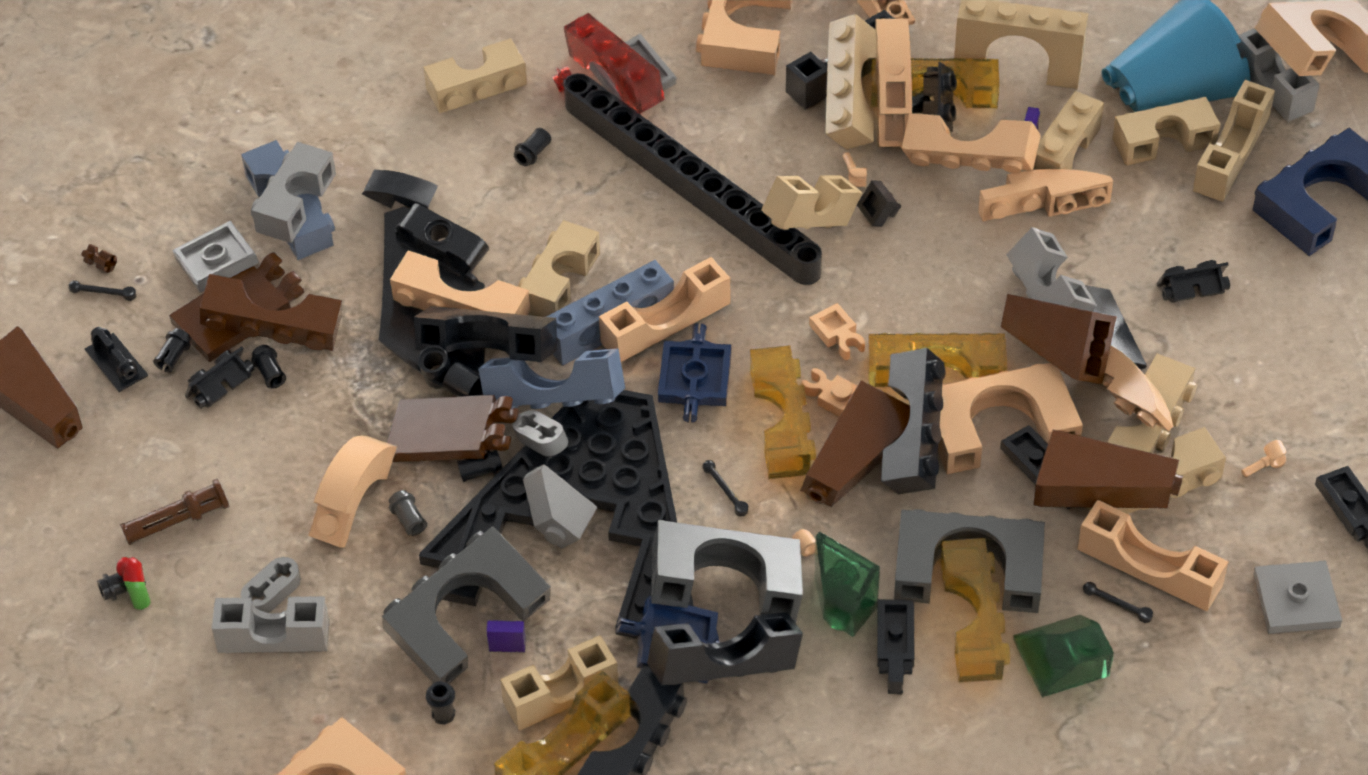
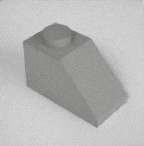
(557, 507)

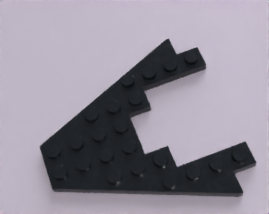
(610, 460)

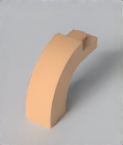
(344, 484)

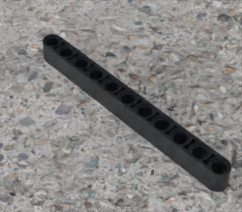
(692, 178)

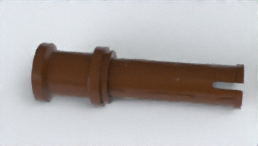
(197, 504)

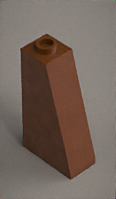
(1063, 335)
(33, 392)
(855, 443)
(1088, 470)

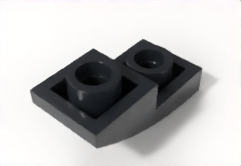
(394, 186)

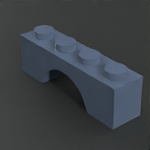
(316, 232)
(594, 376)

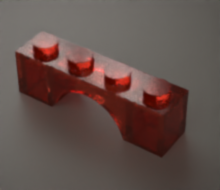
(633, 75)

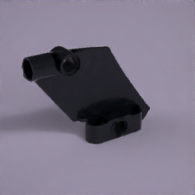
(457, 257)

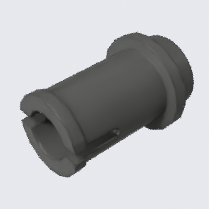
(404, 507)

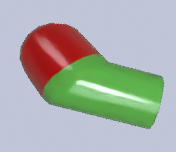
(133, 576)

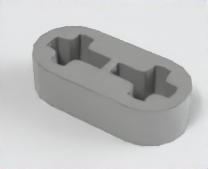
(540, 433)
(271, 586)

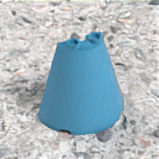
(1180, 59)

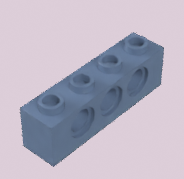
(579, 321)

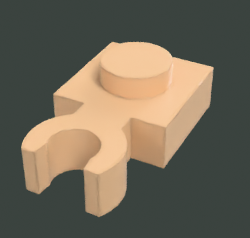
(836, 327)
(831, 394)

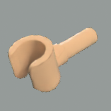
(856, 176)
(1275, 457)
(807, 542)

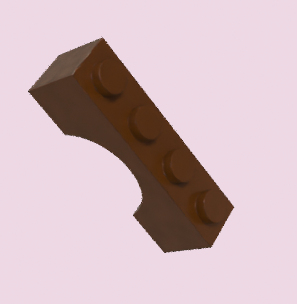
(309, 323)

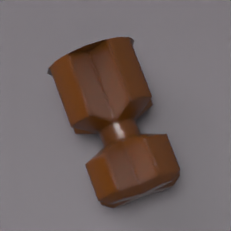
(104, 260)

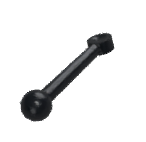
(128, 293)
(741, 507)
(1144, 614)

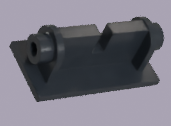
(940, 83)
(1206, 276)
(114, 359)
(208, 385)

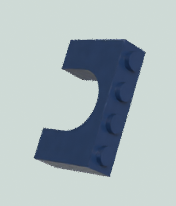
(1290, 208)

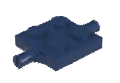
(694, 373)
(655, 615)

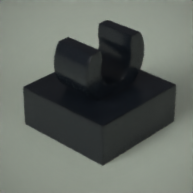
(878, 204)

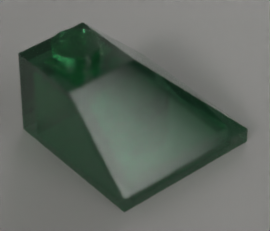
(844, 584)
(1065, 654)

